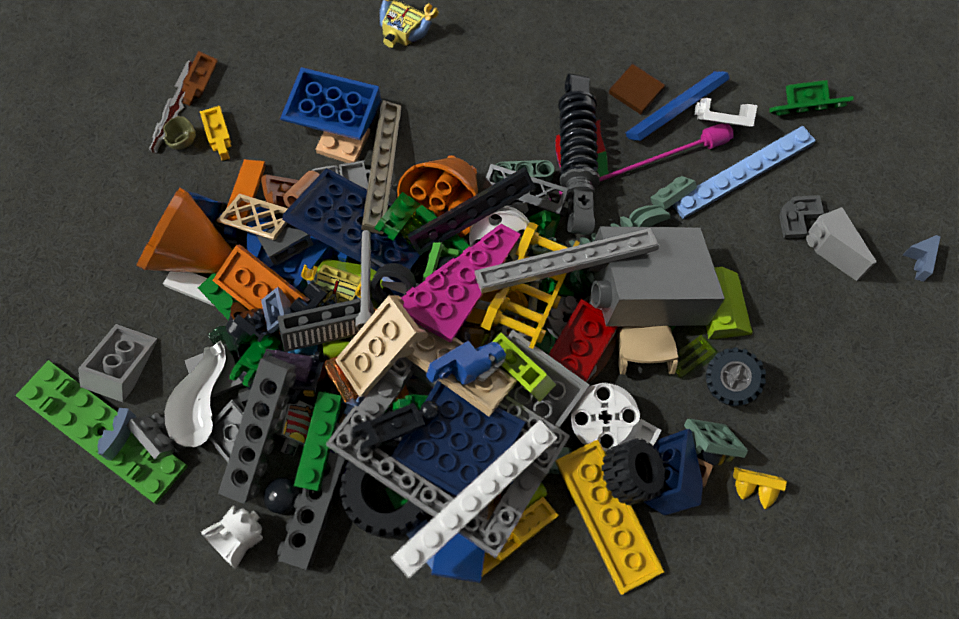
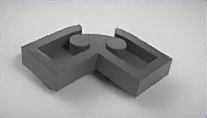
(795, 211)

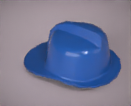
(209, 207)

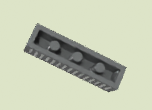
(320, 324)

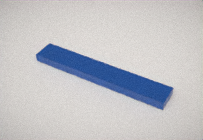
(677, 106)

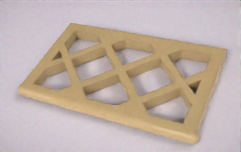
(254, 203)

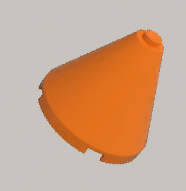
(185, 240)

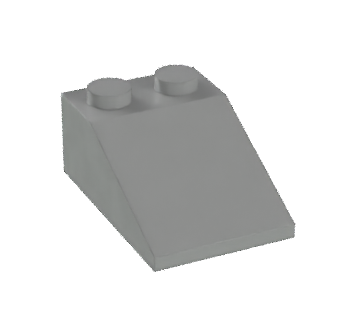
(840, 244)
(116, 363)

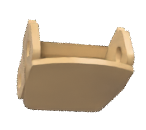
(646, 345)

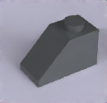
(286, 245)

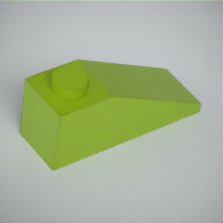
(524, 369)

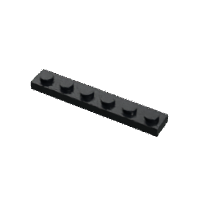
(472, 211)

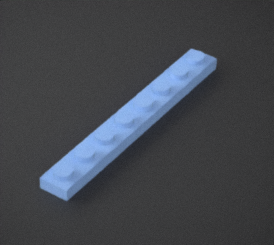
(744, 171)

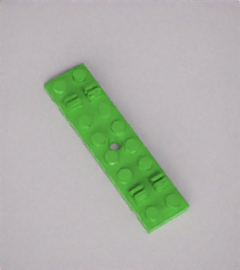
(80, 417)

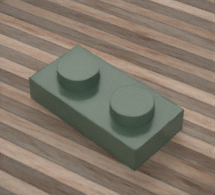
(673, 192)

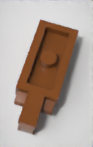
(198, 77)

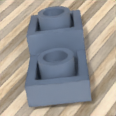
(114, 440)

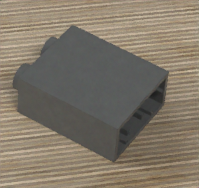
(661, 286)

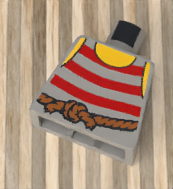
(294, 426)

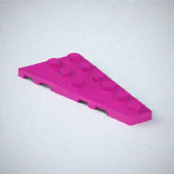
(452, 290)

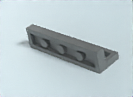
(536, 201)

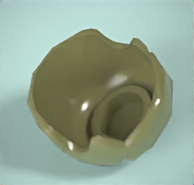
(179, 133)

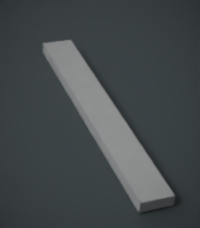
(566, 260)

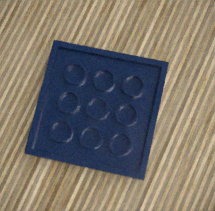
(457, 442)

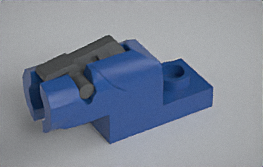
(468, 363)

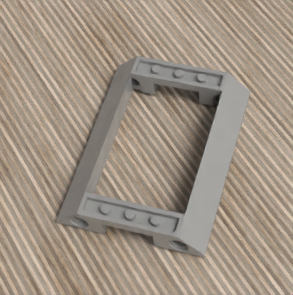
(486, 534)

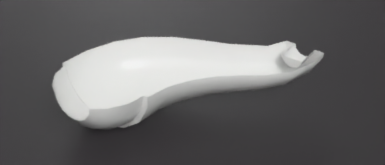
(186, 416)

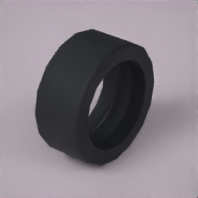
(393, 270)

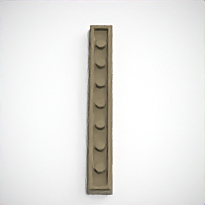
(381, 165)

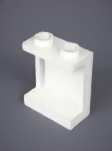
(745, 118)

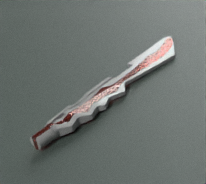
(172, 109)

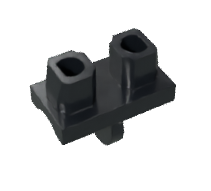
(317, 295)

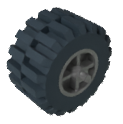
(735, 377)

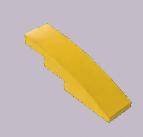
(530, 523)

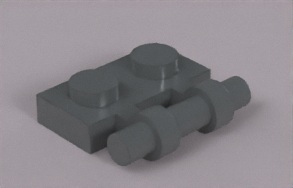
(150, 435)

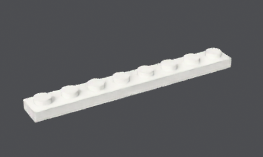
(473, 499)

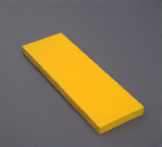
(610, 523)

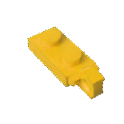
(216, 131)

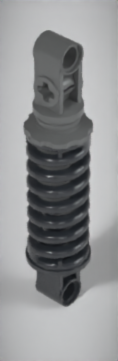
(579, 152)

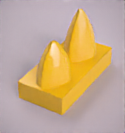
(768, 485)

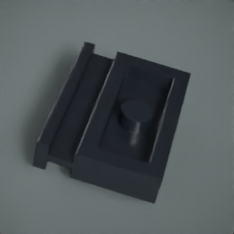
(254, 324)

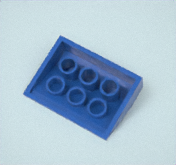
(332, 104)

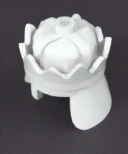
(234, 534)

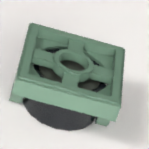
(715, 442)

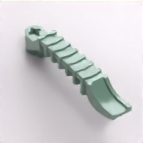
(641, 217)

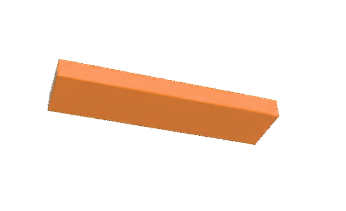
(247, 184)

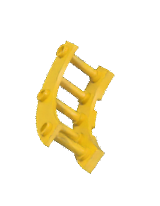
(502, 302)

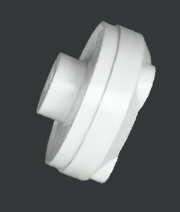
(509, 217)
(592, 406)

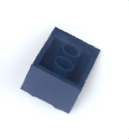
(682, 474)

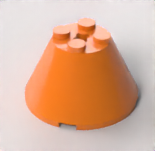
(440, 184)

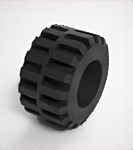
(634, 472)

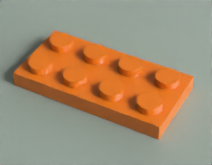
(251, 279)

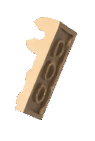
(379, 345)

